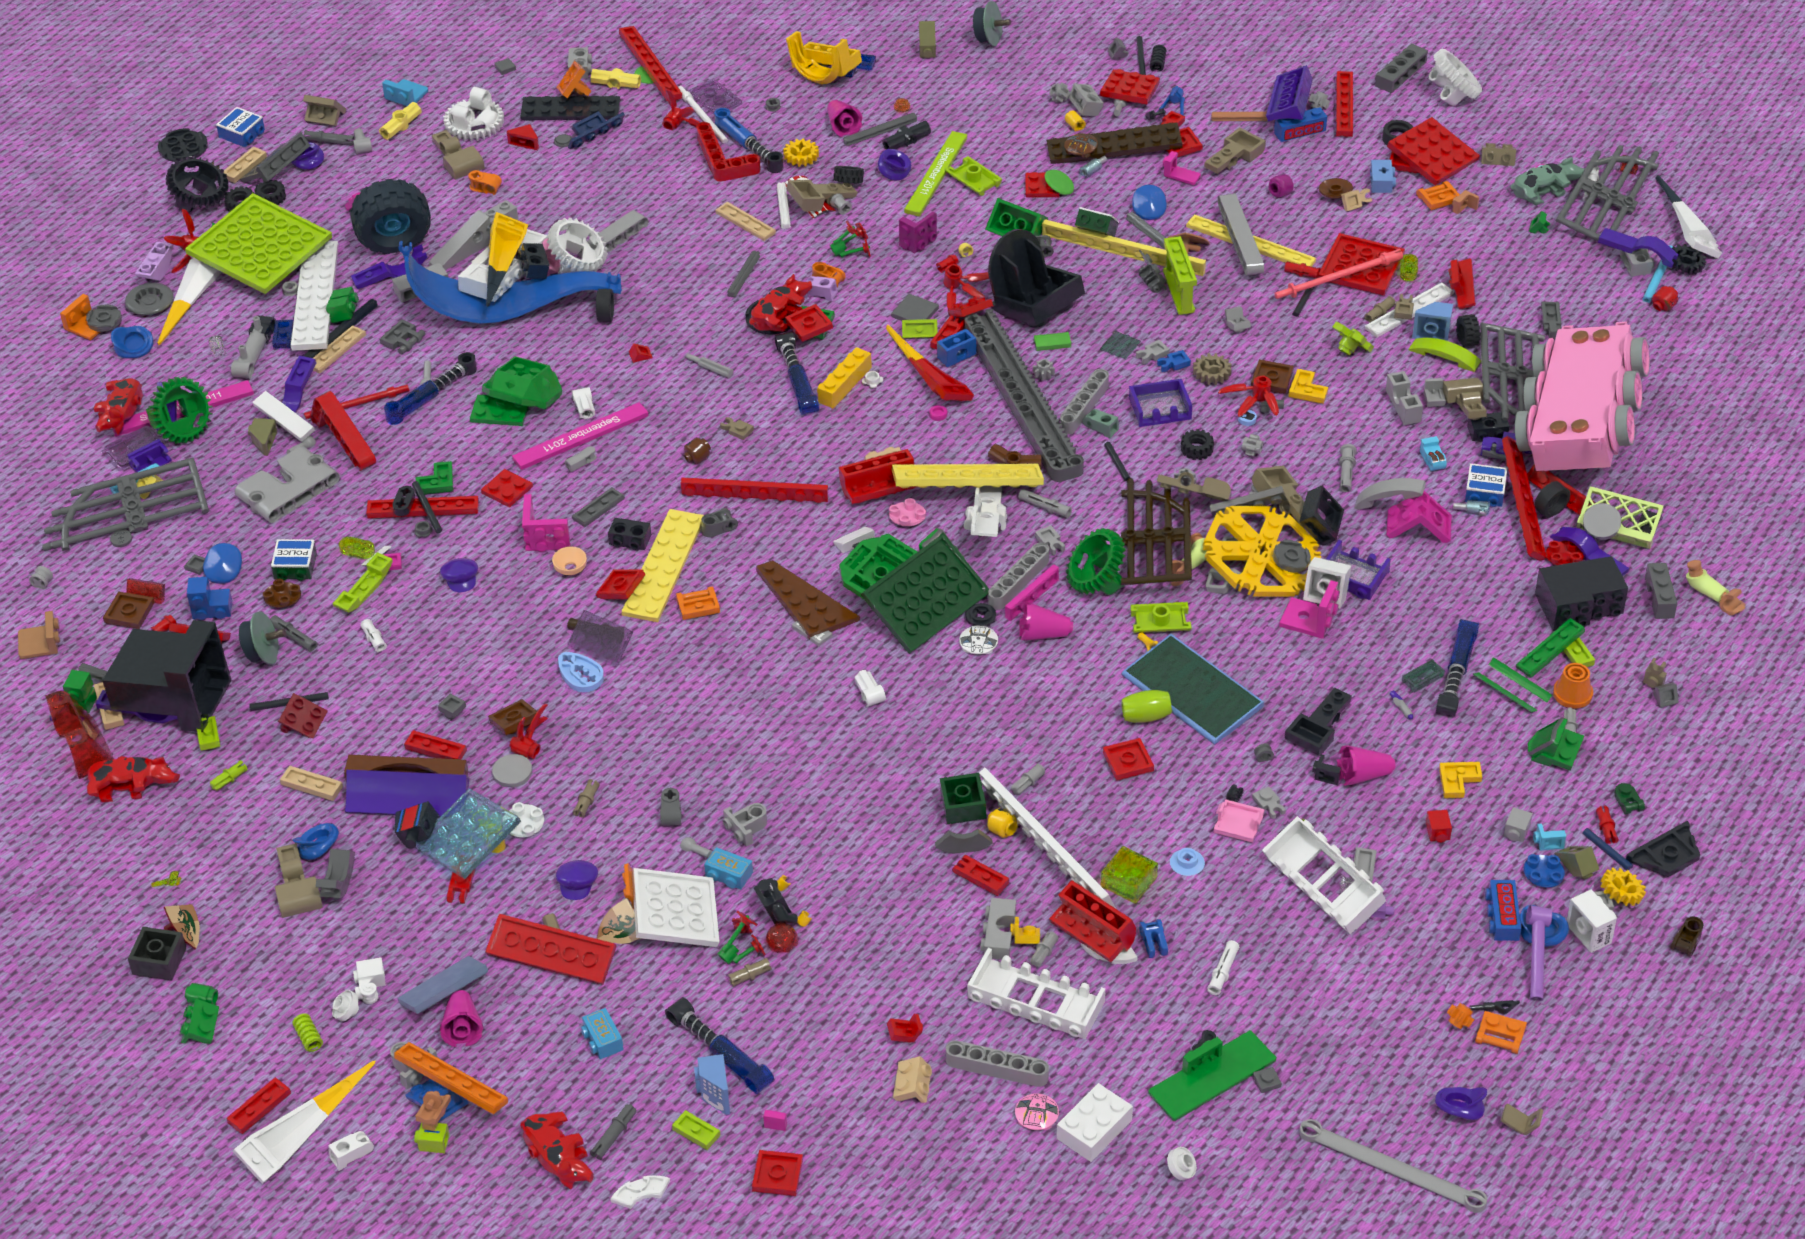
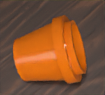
(1573, 686)

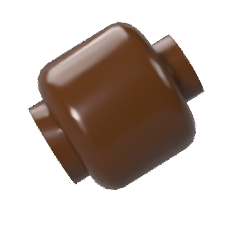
(696, 450)

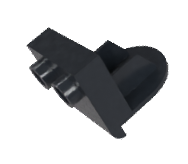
(1027, 286)

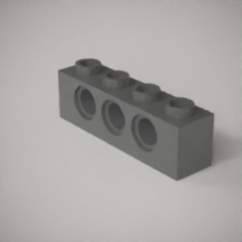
(1401, 68)

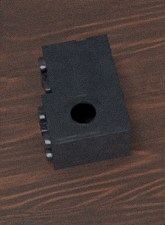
(1581, 591)

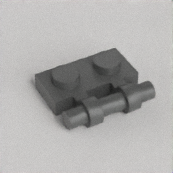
(399, 333)

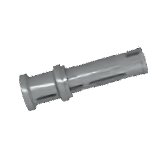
(1347, 463)

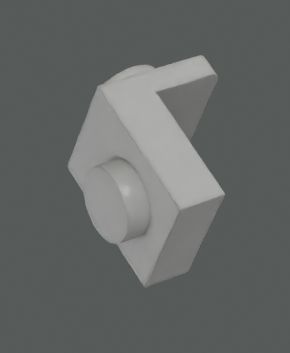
(1236, 320)
(1433, 392)

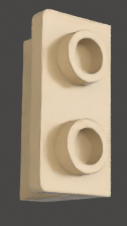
(912, 1080)

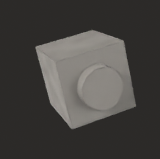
(1518, 824)

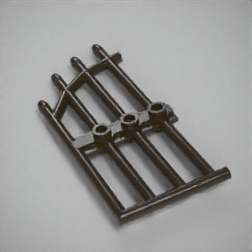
(1149, 536)

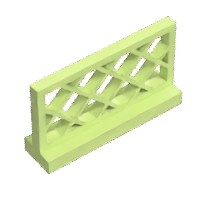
(1625, 534)

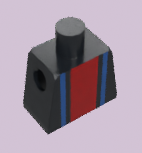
(415, 824)

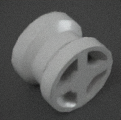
(41, 577)

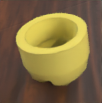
(962, 249)

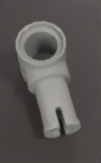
(361, 143)

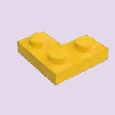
(1304, 389)
(1455, 774)

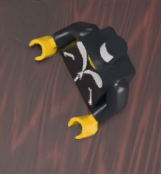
(774, 903)

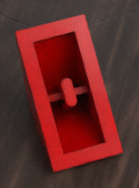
(523, 137)

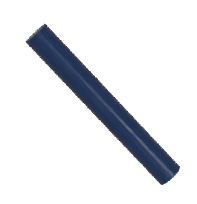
(1607, 849)

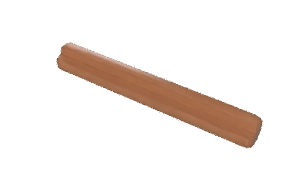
(1239, 116)

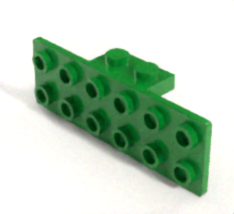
(1211, 1072)

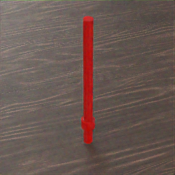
(389, 392)

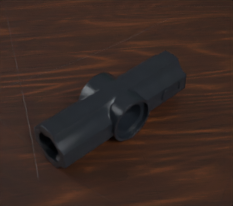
(907, 135)

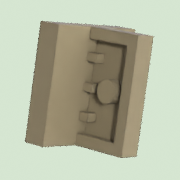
(323, 110)

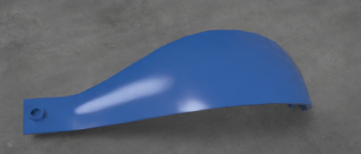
(522, 297)

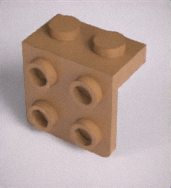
(41, 639)

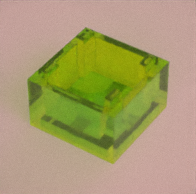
(1129, 874)

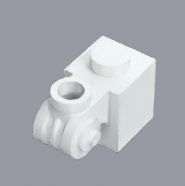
(369, 976)

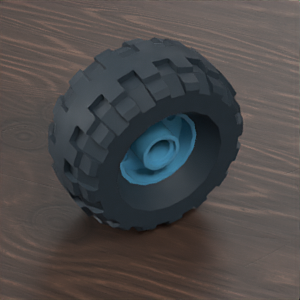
(390, 214)

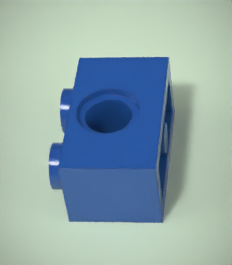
(956, 348)

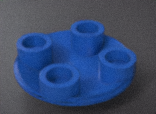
(1544, 870)

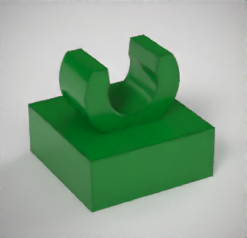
(1539, 223)

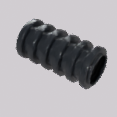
(1158, 57)

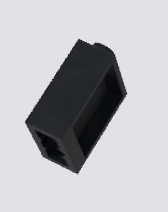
(1322, 531)

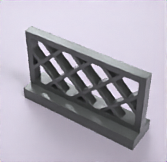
(278, 159)

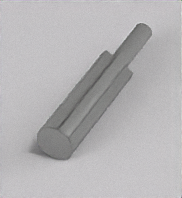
(711, 365)

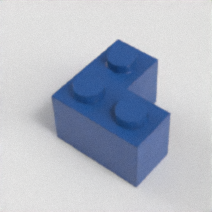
(206, 602)

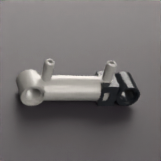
(259, 335)

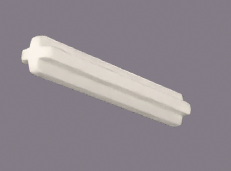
(783, 205)

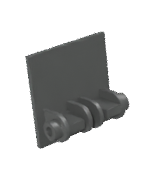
(1151, 275)

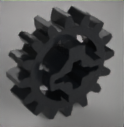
(1688, 259)

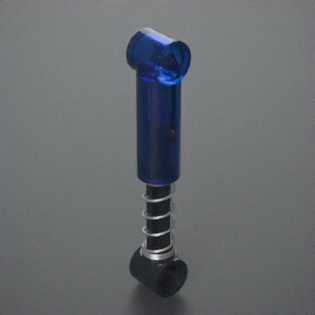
(806, 398)
(397, 410)
(1457, 667)
(754, 1075)

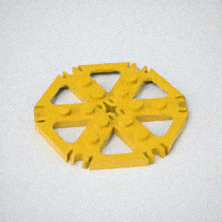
(1249, 549)

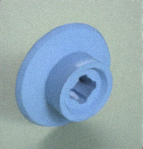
(1186, 867)

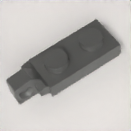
(1551, 317)

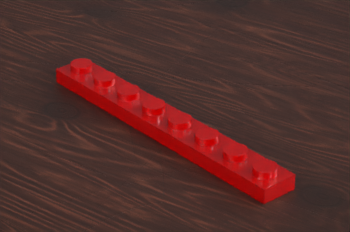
(649, 61)
(754, 489)
(1524, 499)

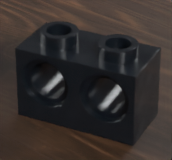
(534, 260)
(629, 534)

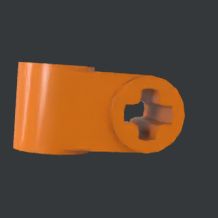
(485, 182)
(821, 269)

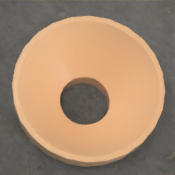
(567, 556)

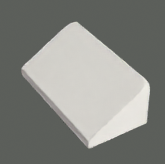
(846, 542)

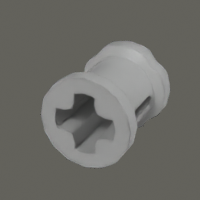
(842, 205)

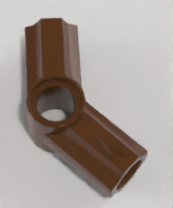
(1004, 456)

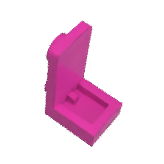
(1178, 173)

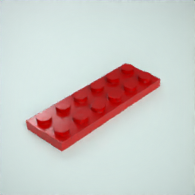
(551, 949)

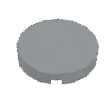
(1602, 521)
(512, 770)

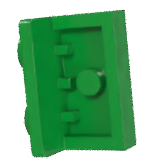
(199, 1022)

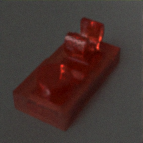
(147, 588)

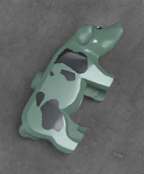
(1546, 179)

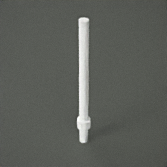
(687, 97)

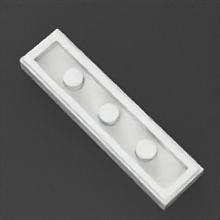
(283, 416)

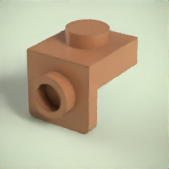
(1463, 200)

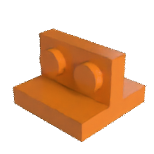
(571, 81)

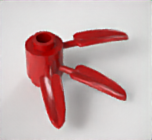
(677, 115)
(183, 241)
(953, 278)
(1260, 393)
(525, 744)

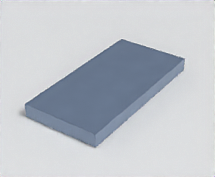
(442, 984)

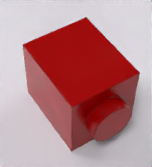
(1438, 825)

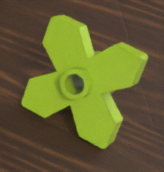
(1351, 339)

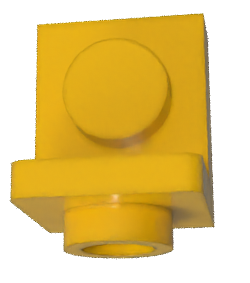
(1025, 935)

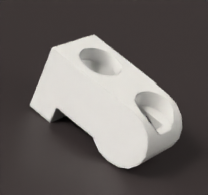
(349, 1149)

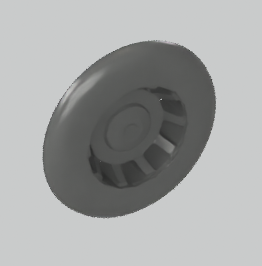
(149, 301)

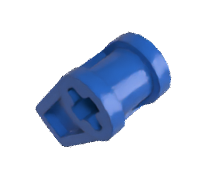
(1150, 932)

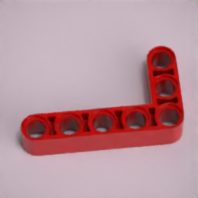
(722, 168)
(329, 411)

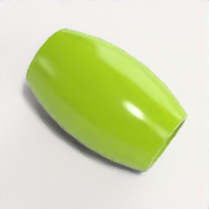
(1146, 706)

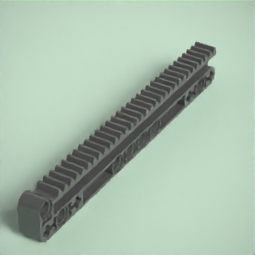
(1024, 397)

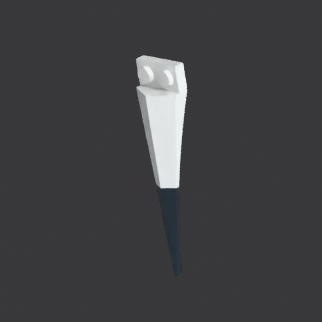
(1693, 229)

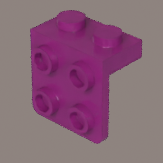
(917, 235)

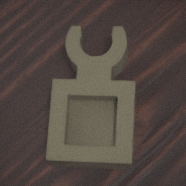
(1404, 308)
(738, 429)
(1654, 674)

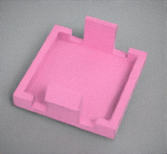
(1238, 820)

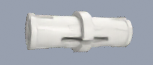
(373, 635)

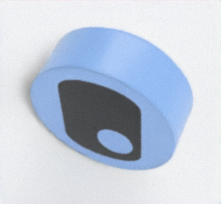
(1248, 418)

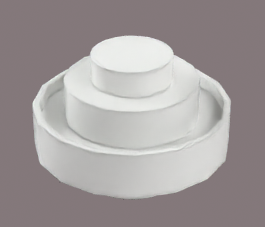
(345, 1005)
(1181, 1163)

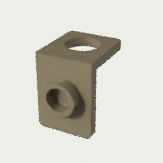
(1519, 1121)

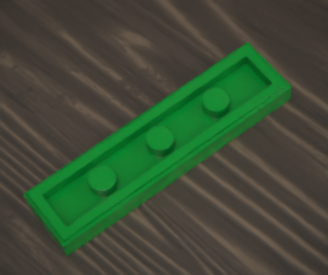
(1550, 648)

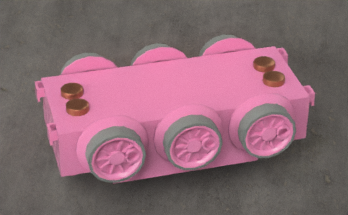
(1582, 397)

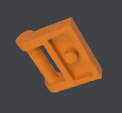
(1438, 195)
(698, 603)
(1502, 1027)

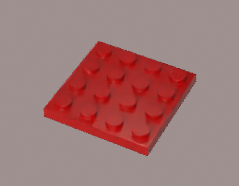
(1433, 151)
(1352, 251)

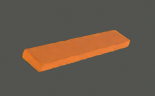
(451, 1078)

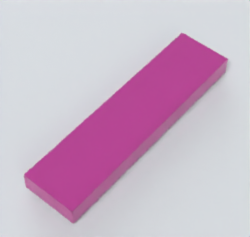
(1032, 592)

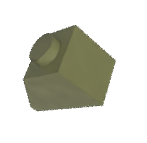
(927, 39)
(263, 434)
(1579, 860)

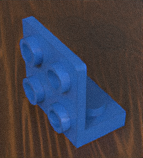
(417, 1093)

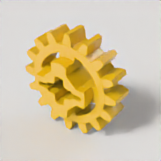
(801, 152)
(1623, 886)

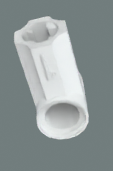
(583, 401)
(869, 689)

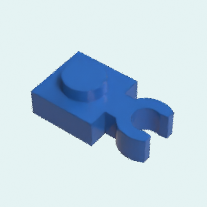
(1174, 360)

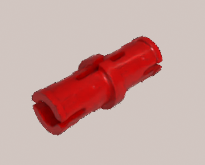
(1302, 269)
(1607, 825)

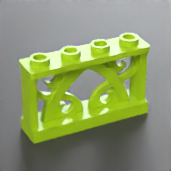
(1179, 275)

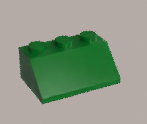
(1009, 217)

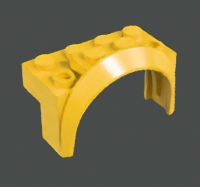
(839, 56)

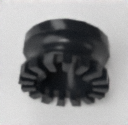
(1234, 793)

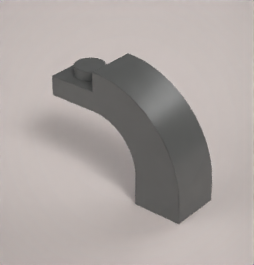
(338, 874)

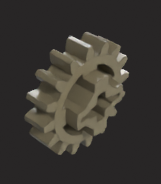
(1212, 369)

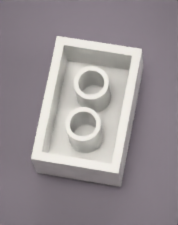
(1094, 1122)

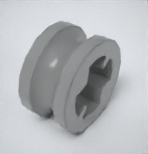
(290, 292)

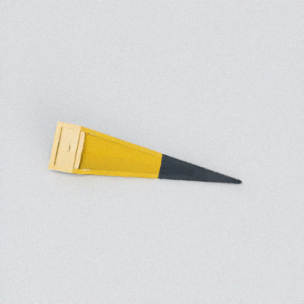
(505, 240)

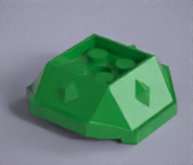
(524, 383)
(872, 561)

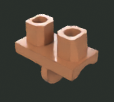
(432, 1109)

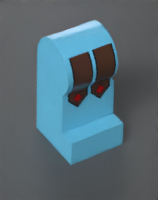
(1432, 453)

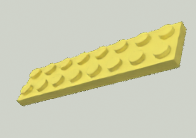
(967, 475)
(663, 565)

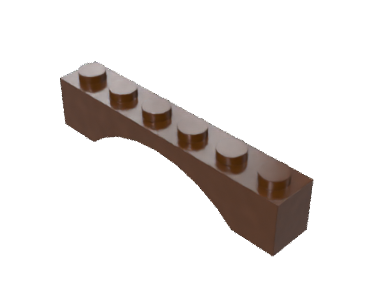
(406, 764)

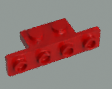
(1463, 282)

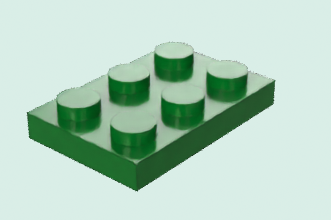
(497, 411)

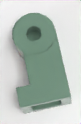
(1102, 422)

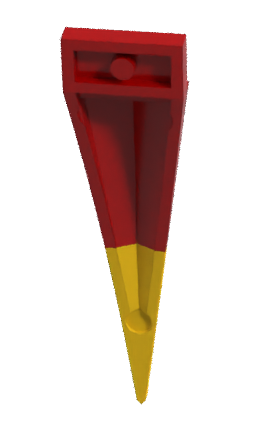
(939, 382)

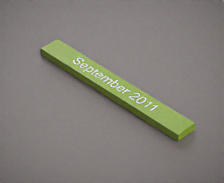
(935, 173)

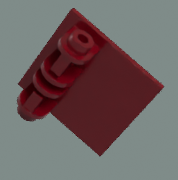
(302, 716)

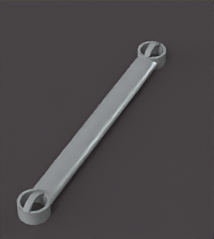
(1393, 1166)

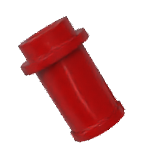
(951, 259)
(164, 624)

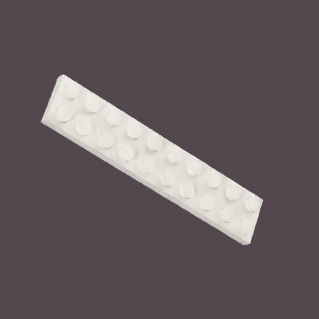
(314, 291)
(1042, 837)

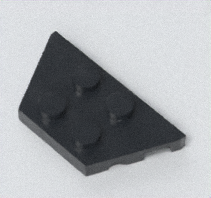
(1667, 852)

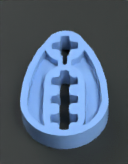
(580, 663)

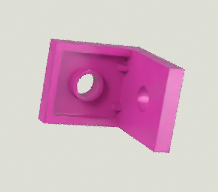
(1419, 510)
(536, 530)
(1318, 617)

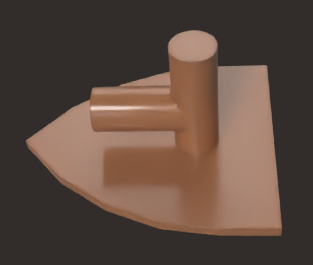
(1188, 239)

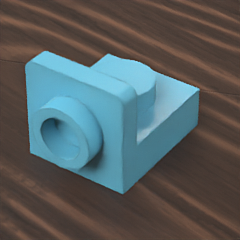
(1549, 840)

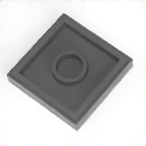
(914, 309)

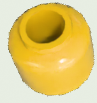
(1002, 823)

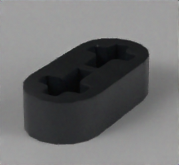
(400, 500)

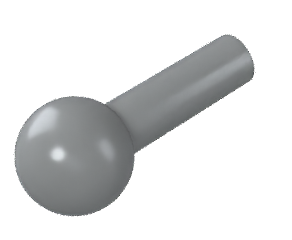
(1119, 104)
(427, 372)
(307, 443)
(689, 844)

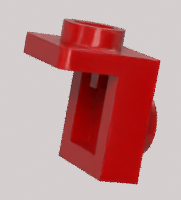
(905, 1030)

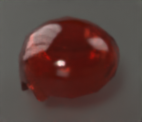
(781, 938)

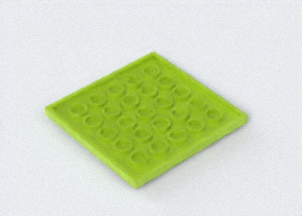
(258, 243)

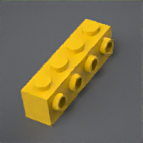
(844, 377)

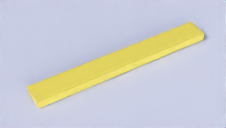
(1265, 247)

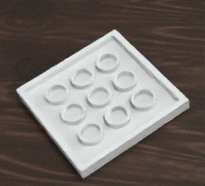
(675, 907)

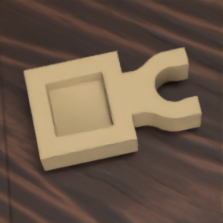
(1354, 199)

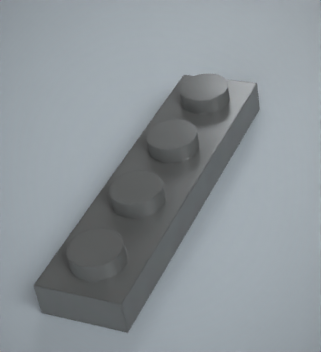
(1262, 498)

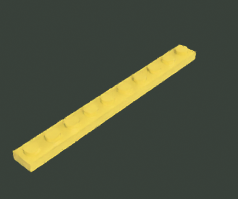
(1113, 244)

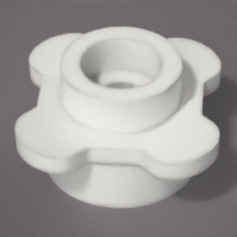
(872, 379)

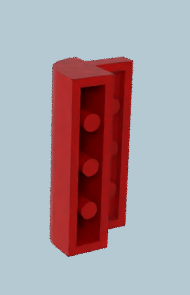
(873, 476)
(1093, 922)

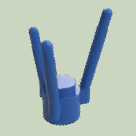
(1175, 96)

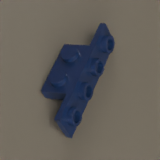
(592, 126)

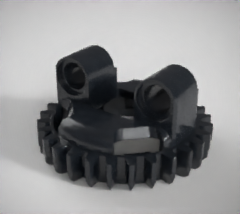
(203, 180)

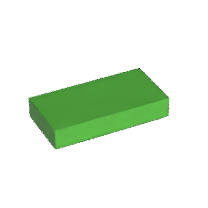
(1052, 341)

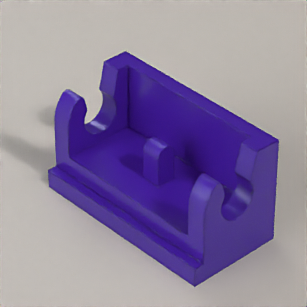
(148, 455)

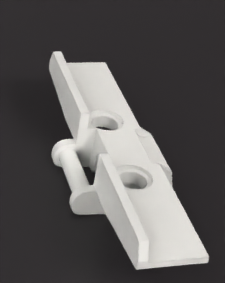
(986, 512)

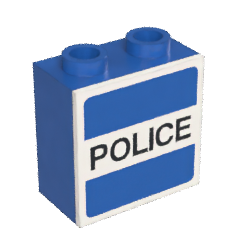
(240, 127)
(1486, 484)

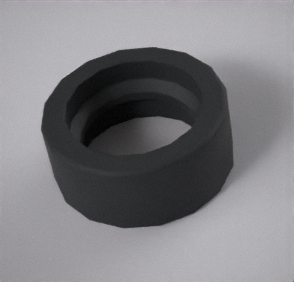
(1394, 126)
(604, 305)
(1552, 499)

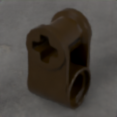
(1688, 936)

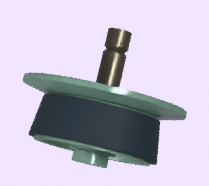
(989, 23)
(260, 639)

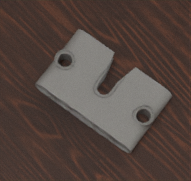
(305, 478)

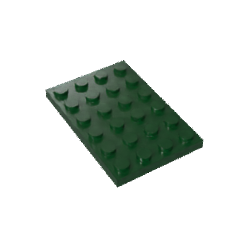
(925, 593)

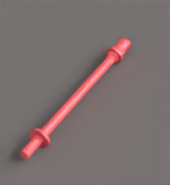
(1384, 259)

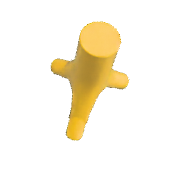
(1147, 641)

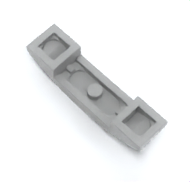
(1407, 486)

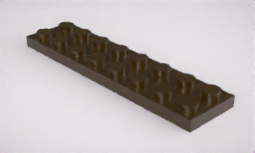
(1121, 143)

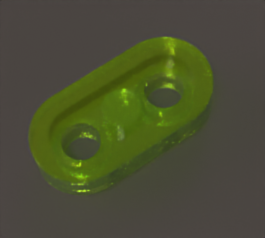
(1409, 267)
(359, 548)

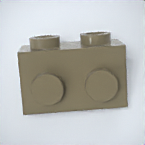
(1498, 155)

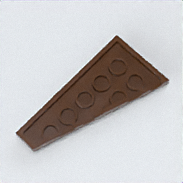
(804, 602)

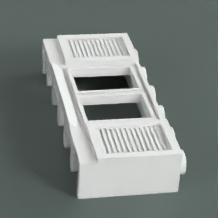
(475, 276)
(1299, 846)
(995, 981)

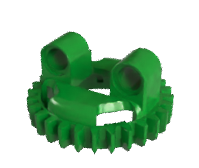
(190, 404)
(1099, 554)

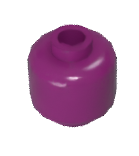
(1281, 185)

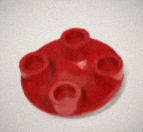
(1563, 552)

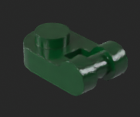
(1626, 793)

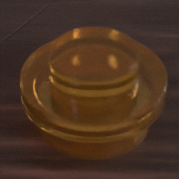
(902, 105)

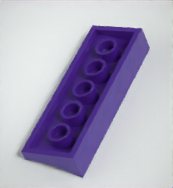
(1290, 94)
(393, 791)

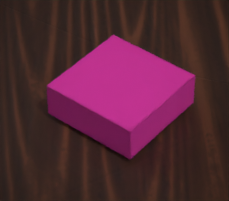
(397, 561)
(775, 1120)

